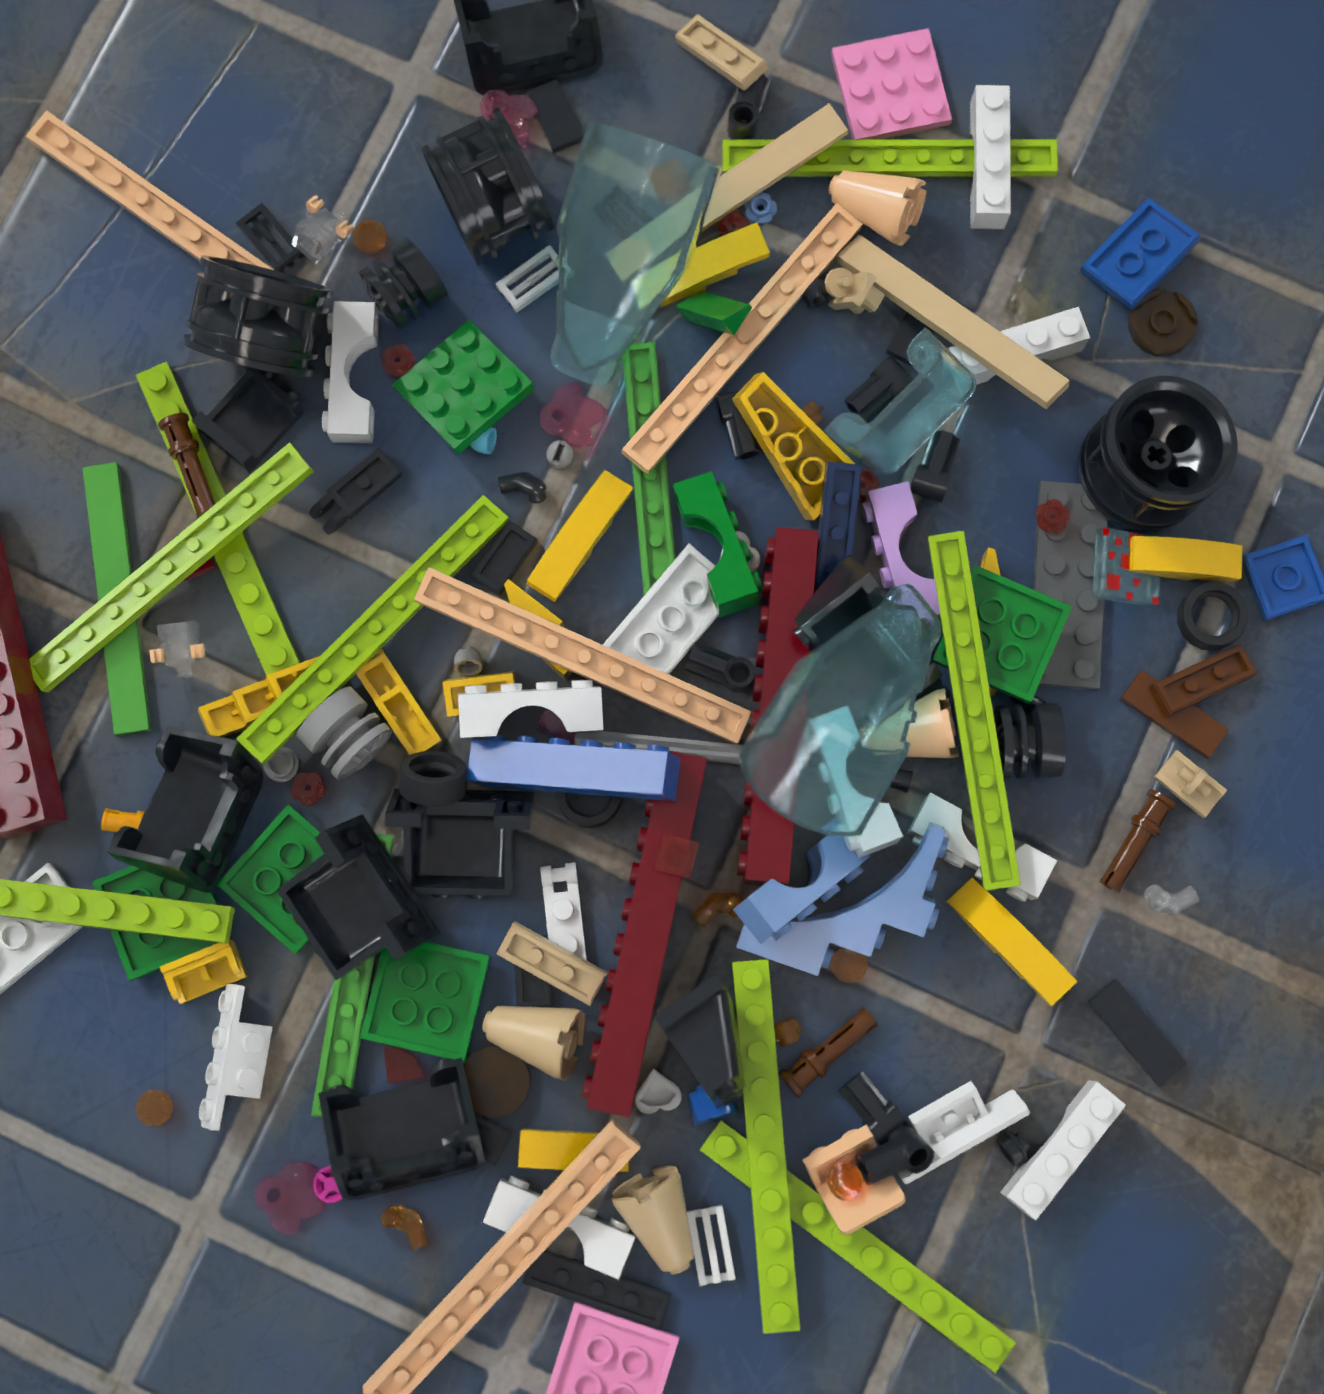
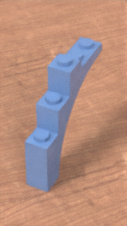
(859, 925)

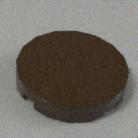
(1162, 323)
(496, 1081)

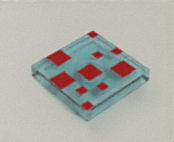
(1112, 573)

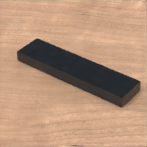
(598, 1290)

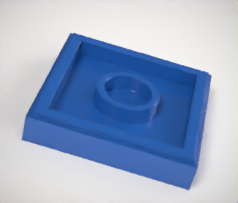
(1284, 577)

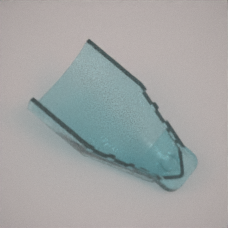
(623, 243)
(844, 718)

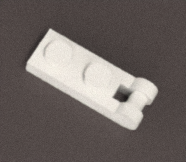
(563, 909)

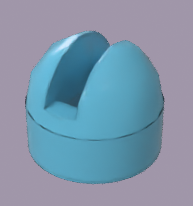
(486, 442)

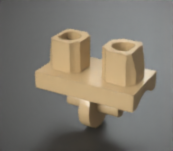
(852, 291)
(1190, 783)

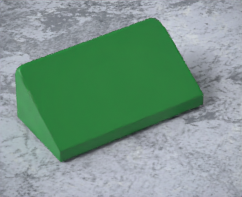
(714, 311)

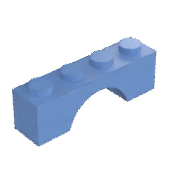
(774, 904)

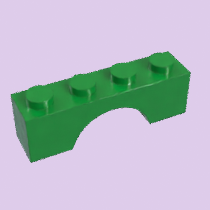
(703, 508)

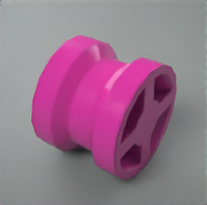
(326, 1187)

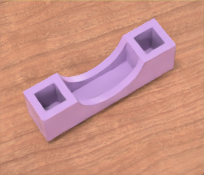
(890, 512)

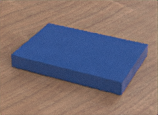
(1140, 253)

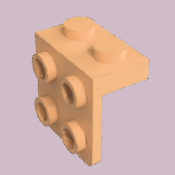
(871, 1201)

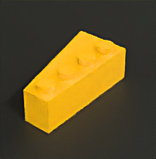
(789, 441)

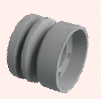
(339, 727)

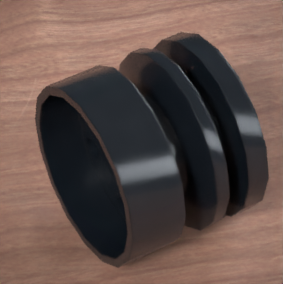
(403, 284)
(1034, 740)

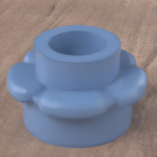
(764, 216)

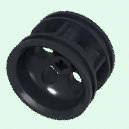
(487, 185)
(255, 316)
(1139, 491)

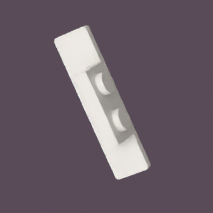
(237, 1058)
(961, 1122)

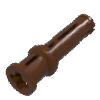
(184, 450)
(1144, 827)
(815, 1062)

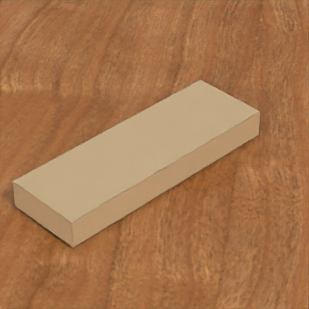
(721, 52)
(552, 963)

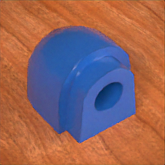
(703, 1109)

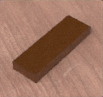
(1203, 680)
(1189, 725)

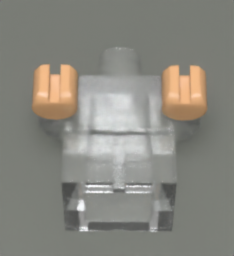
(320, 231)
(179, 646)

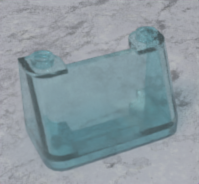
(914, 414)

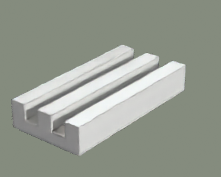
(538, 290)
(716, 1276)

